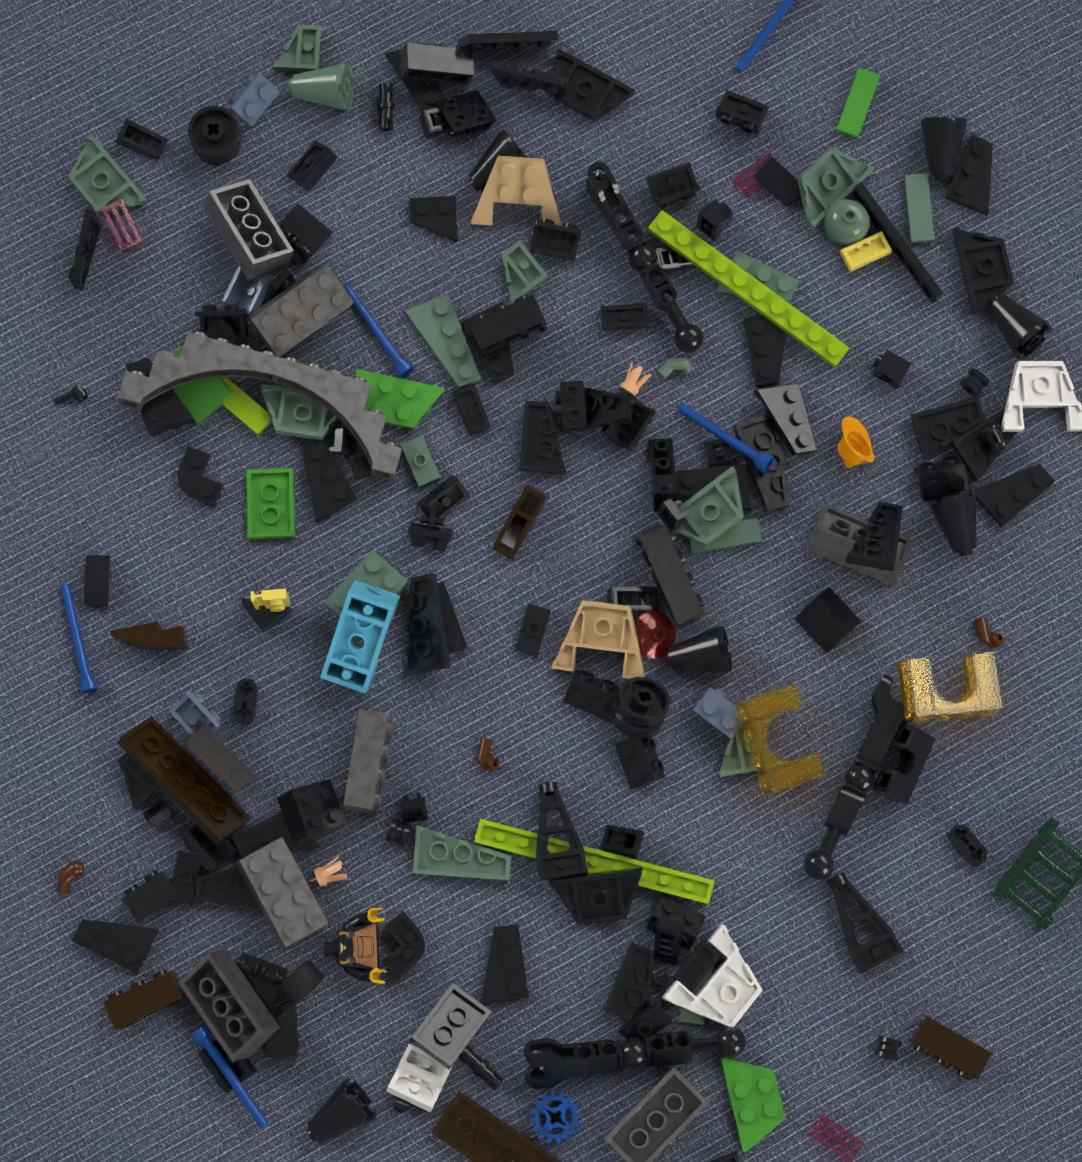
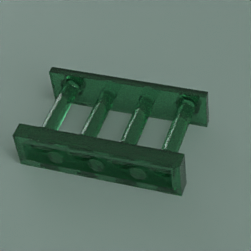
(1020, 871)

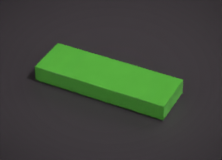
(858, 103)

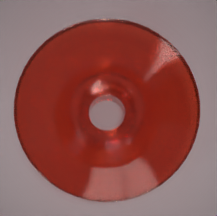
(646, 627)

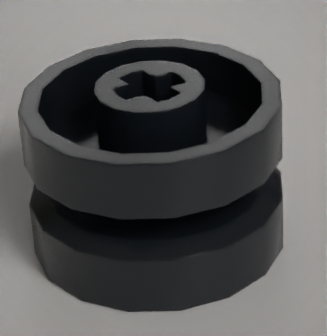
(215, 135)
(640, 707)

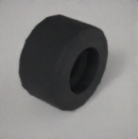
(300, 982)

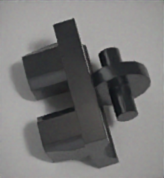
(440, 534)

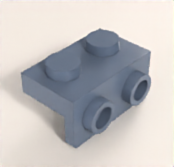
(252, 98)
(246, 292)
(719, 712)
(192, 713)

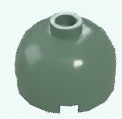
(846, 222)

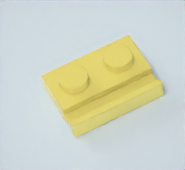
(272, 599)

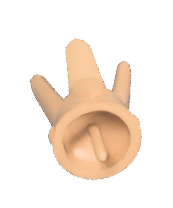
(630, 384)
(323, 873)

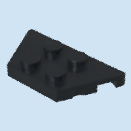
(588, 88)
(983, 266)
(599, 894)

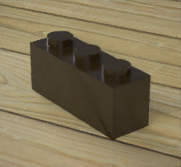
(143, 999)
(950, 1048)

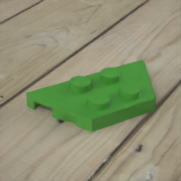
(400, 399)
(753, 1100)

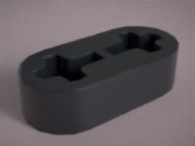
(251, 702)
(971, 841)

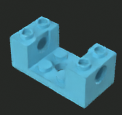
(367, 615)

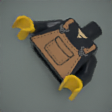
(359, 947)

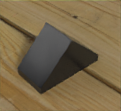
(264, 617)
(622, 840)

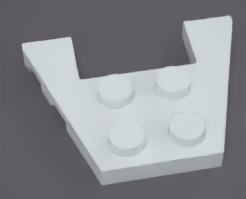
(1041, 386)
(726, 992)

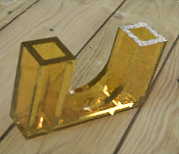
(923, 702)
(756, 716)

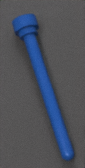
(763, 36)
(402, 366)
(762, 460)
(87, 682)
(204, 1038)

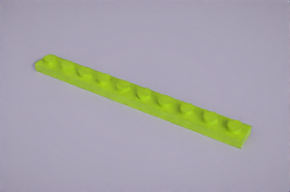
(748, 289)
(652, 877)

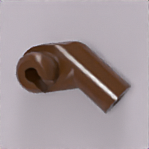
(986, 636)
(484, 756)
(67, 873)

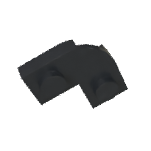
(192, 481)
(411, 945)

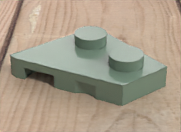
(302, 51)
(522, 271)
(737, 756)

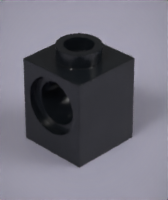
(891, 368)

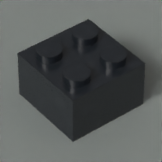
(311, 811)

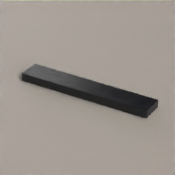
(897, 243)

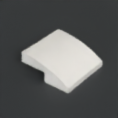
(418, 1078)

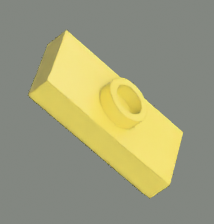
(865, 251)

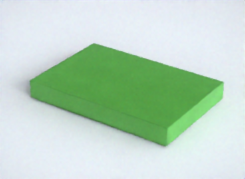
(203, 396)
(270, 504)

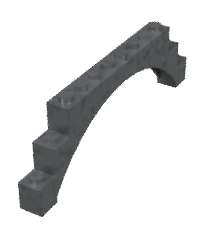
(214, 358)

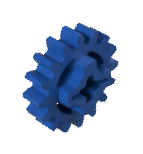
(565, 1104)

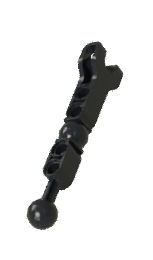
(641, 255)
(858, 778)
(605, 1056)

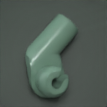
(672, 364)

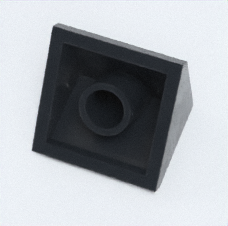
(827, 619)

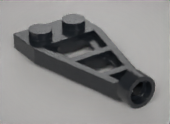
(564, 863)
(874, 952)

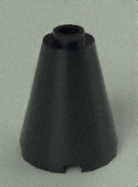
(943, 144)
(501, 146)
(1018, 325)
(957, 520)
(701, 653)
(341, 1112)

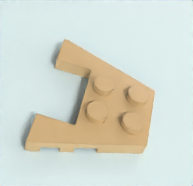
(517, 182)
(602, 628)

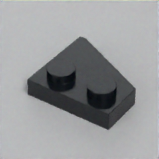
(435, 214)

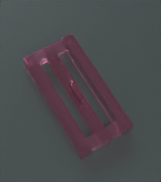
(743, 187)
(113, 206)
(818, 1127)

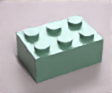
(372, 571)

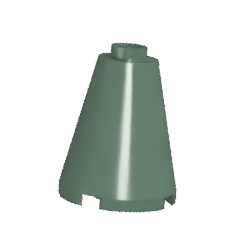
(325, 86)

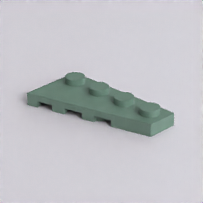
(442, 332)
(452, 857)

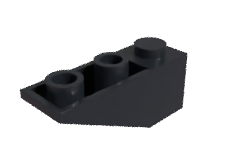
(662, 472)

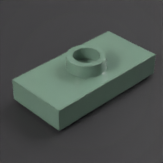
(420, 461)

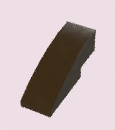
(520, 521)
(152, 637)

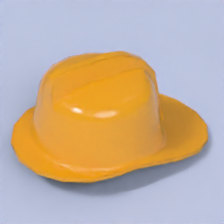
(855, 444)

